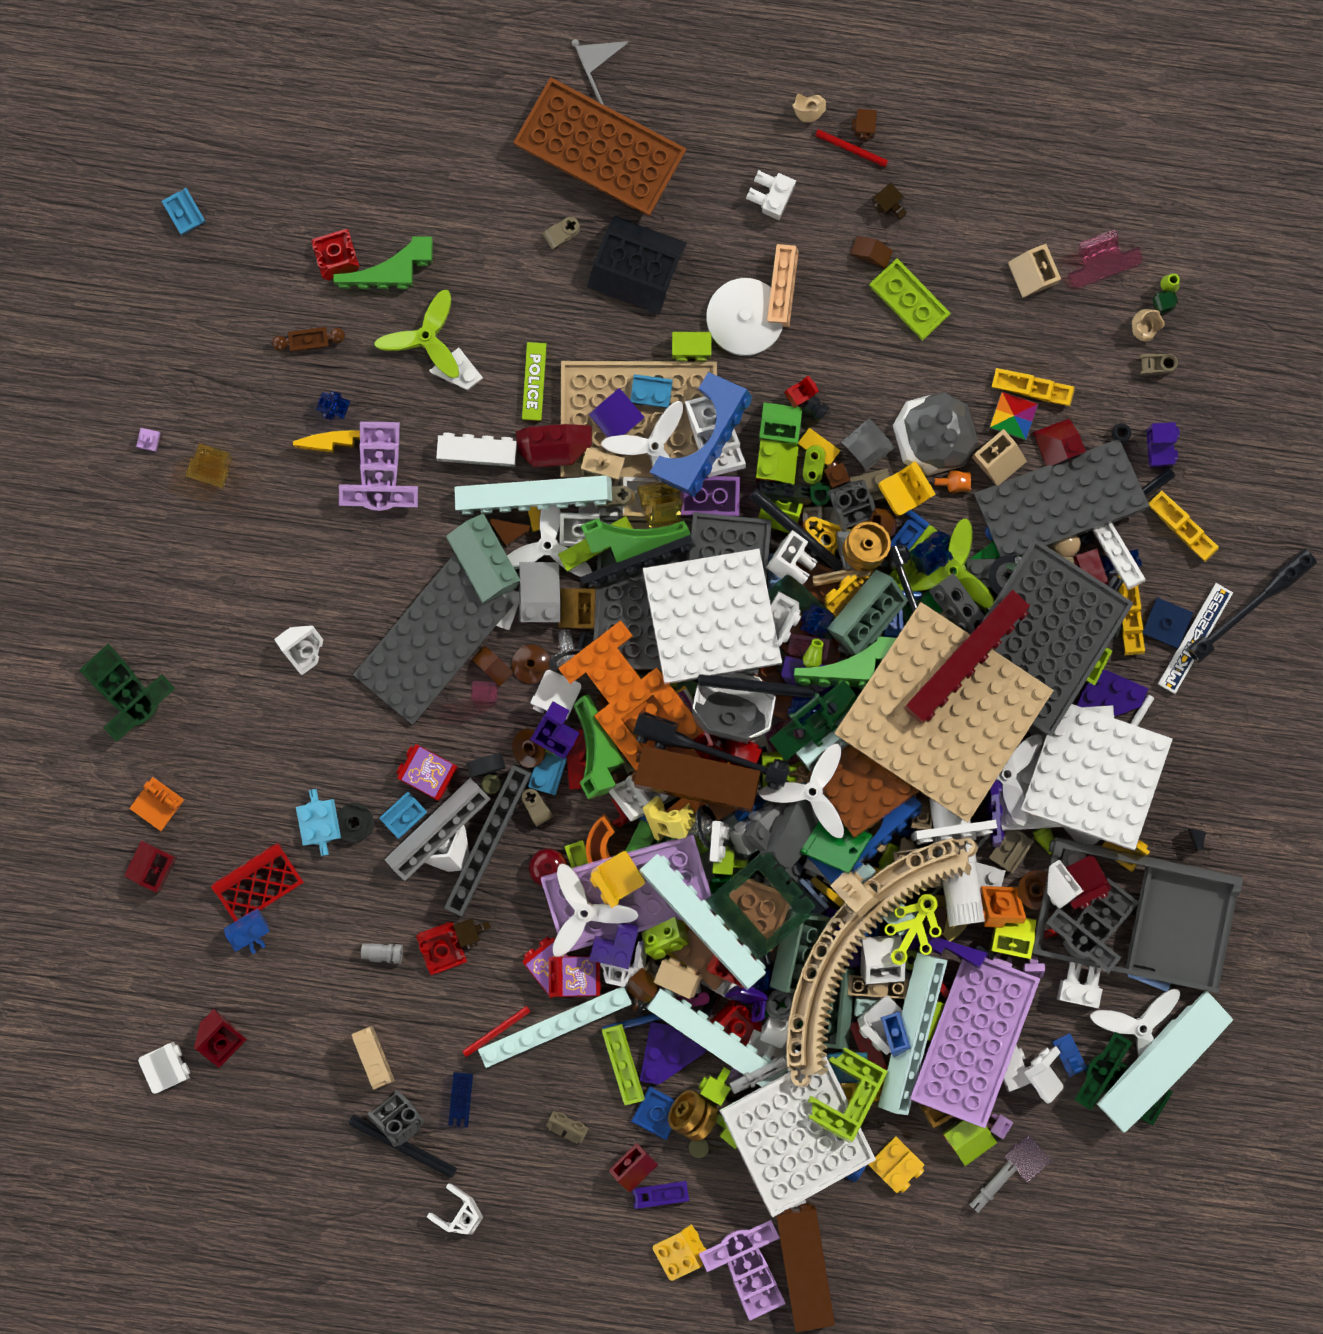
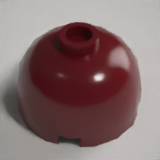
(545, 863)

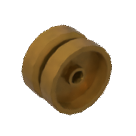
(866, 546)
(692, 1115)

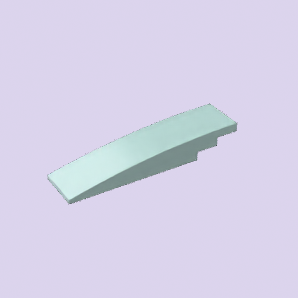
(1165, 1061)

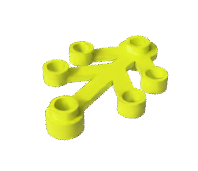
(915, 926)

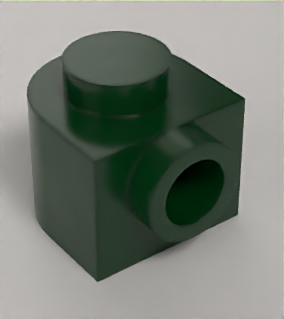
(1165, 301)
(819, 494)

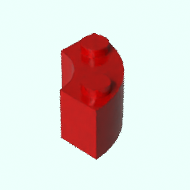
(746, 751)

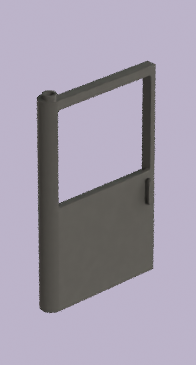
(1178, 921)

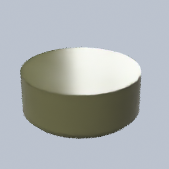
(491, 784)
(698, 1148)

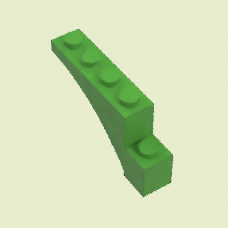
(393, 272)
(630, 542)
(854, 670)
(601, 751)

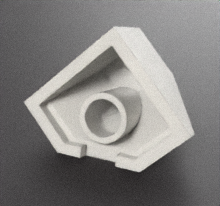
(301, 646)
(452, 854)

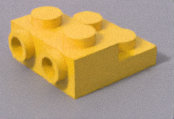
(897, 1165)

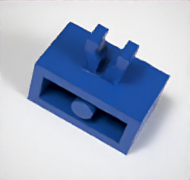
(247, 930)

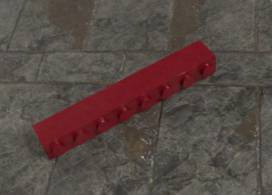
(964, 659)

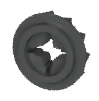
(773, 1008)

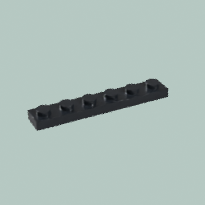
(644, 560)

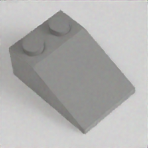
(539, 592)

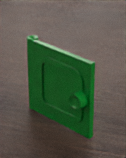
(834, 850)

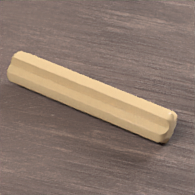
(837, 576)

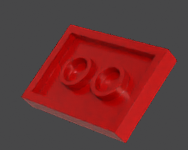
(577, 761)

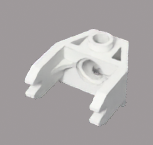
(620, 976)
(460, 1223)

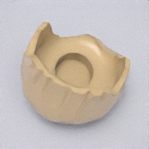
(809, 108)
(1146, 324)

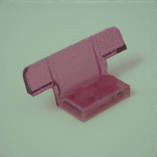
(1103, 258)

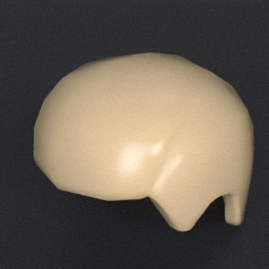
(1067, 548)

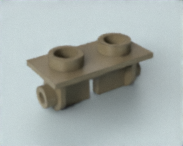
(575, 1130)

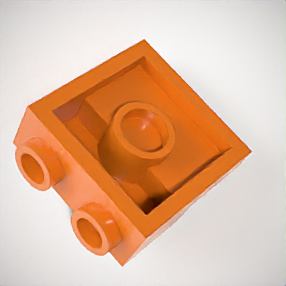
(1001, 906)

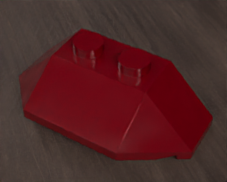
(553, 444)

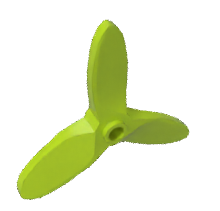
(432, 324)
(960, 549)

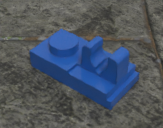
(1069, 1055)

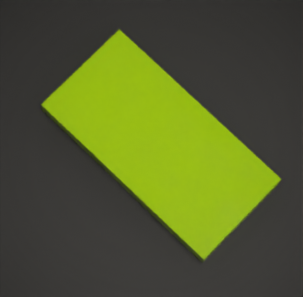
(909, 299)

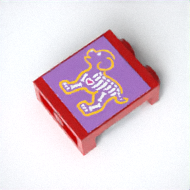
(426, 771)
(538, 962)
(574, 976)

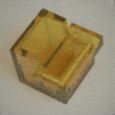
(209, 466)
(660, 504)

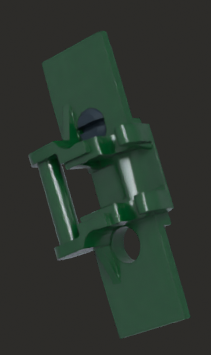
(818, 725)

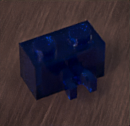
(932, 553)

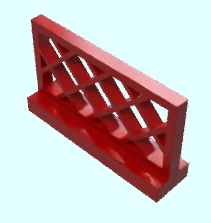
(247, 869)

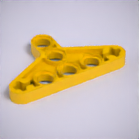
(829, 529)

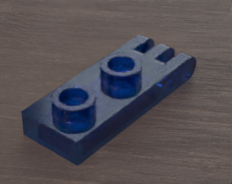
(460, 1098)

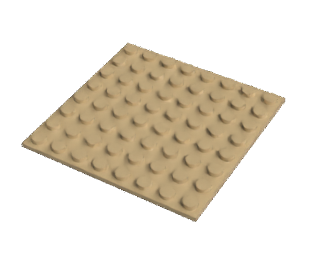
(967, 740)

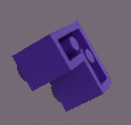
(1161, 443)
(552, 732)
(617, 951)

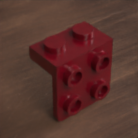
(1091, 880)

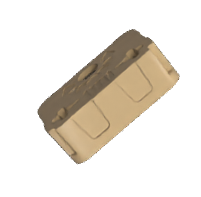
(373, 1057)

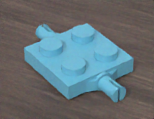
(318, 822)

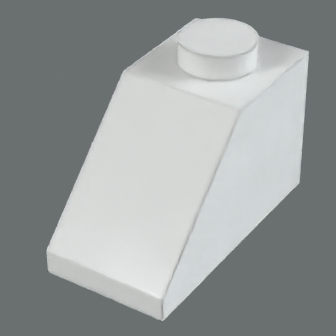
(1061, 885)

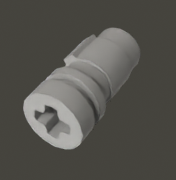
(382, 952)

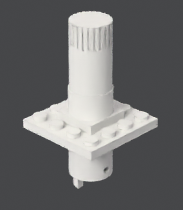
(963, 892)

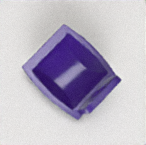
(749, 996)

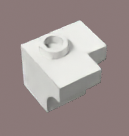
(775, 1031)

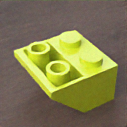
(1014, 939)

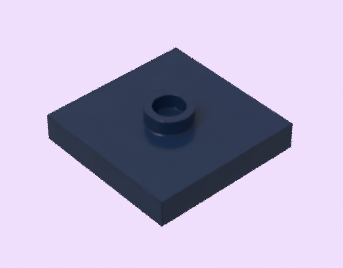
(1167, 623)

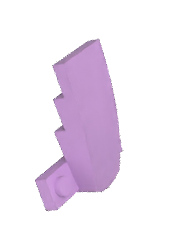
(379, 471)
(748, 1268)

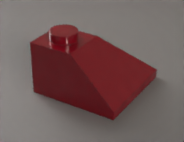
(1059, 442)
(217, 1038)

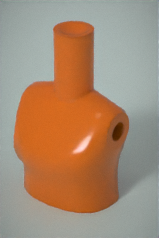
(955, 481)

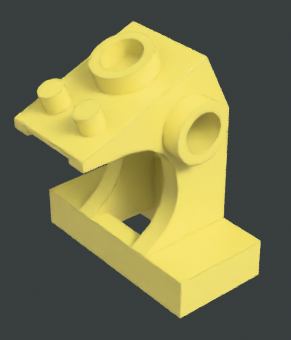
(672, 824)

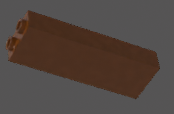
(696, 779)
(805, 1268)

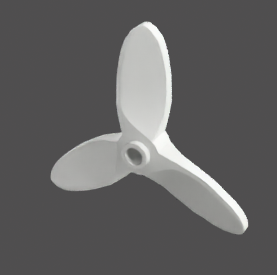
(637, 445)
(549, 529)
(1011, 790)
(821, 805)
(576, 896)
(1125, 1024)

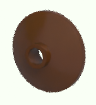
(530, 674)
(523, 749)
(1028, 881)

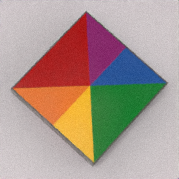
(1013, 415)

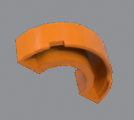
(597, 839)

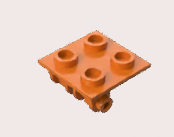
(156, 803)

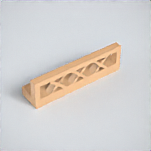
(783, 284)

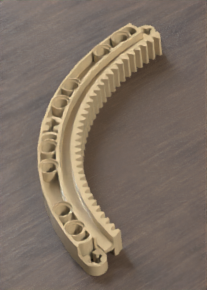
(814, 995)

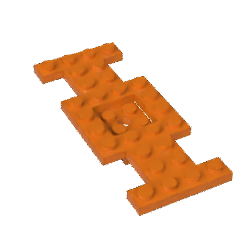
(630, 696)

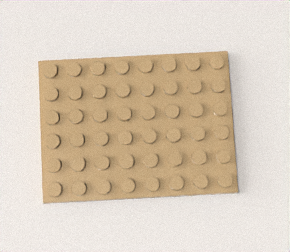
(591, 382)

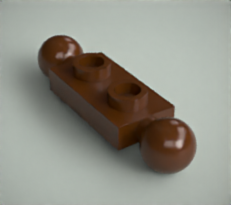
(308, 339)

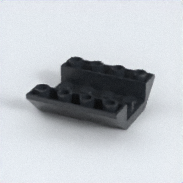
(636, 264)

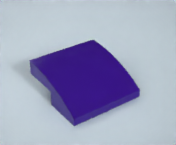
(616, 415)

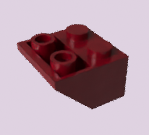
(150, 867)

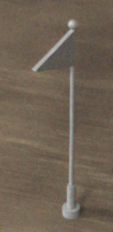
(594, 56)

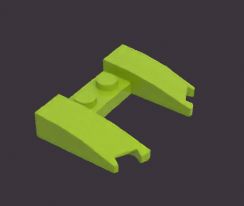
(870, 1078)

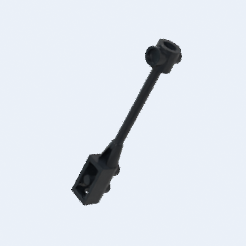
(896, 559)
(1281, 581)
(666, 735)

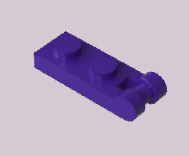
(661, 1194)

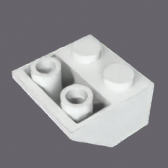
(876, 960)

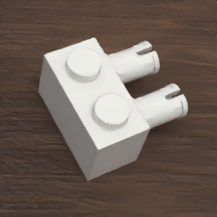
(777, 199)
(787, 554)
(1074, 992)

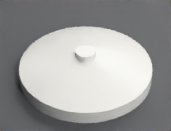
(739, 317)

